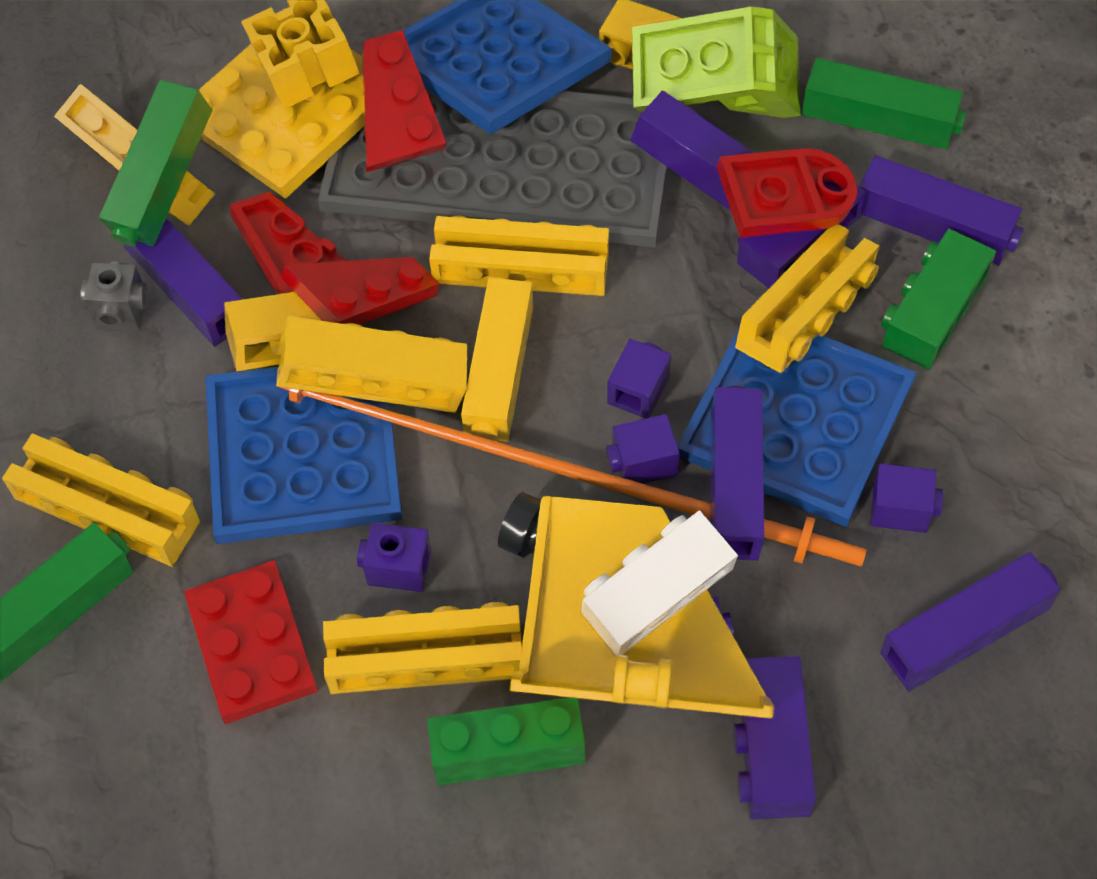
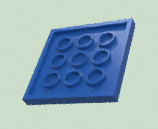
(501, 57)
(819, 422)
(292, 463)

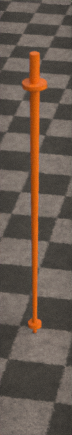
(803, 539)

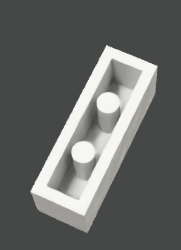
(657, 582)

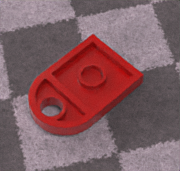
(786, 191)

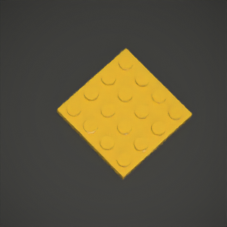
(276, 142)

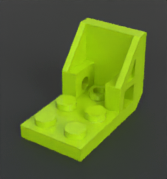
(728, 56)

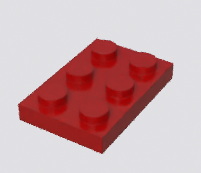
(250, 642)

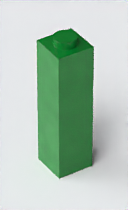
(883, 103)
(155, 164)
(59, 594)

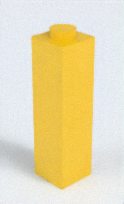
(498, 359)

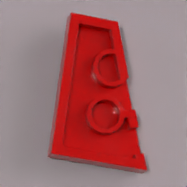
(396, 105)
(279, 237)
(360, 288)

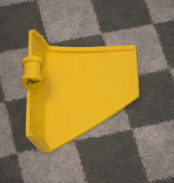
(679, 665)

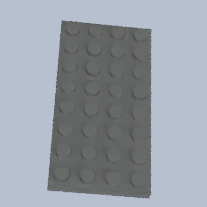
(552, 165)

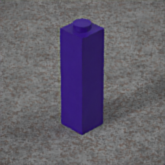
(685, 143)
(932, 205)
(187, 280)
(738, 469)
(969, 620)

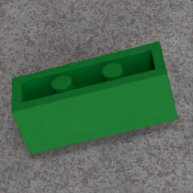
(936, 298)
(506, 741)

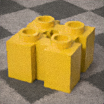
(300, 49)

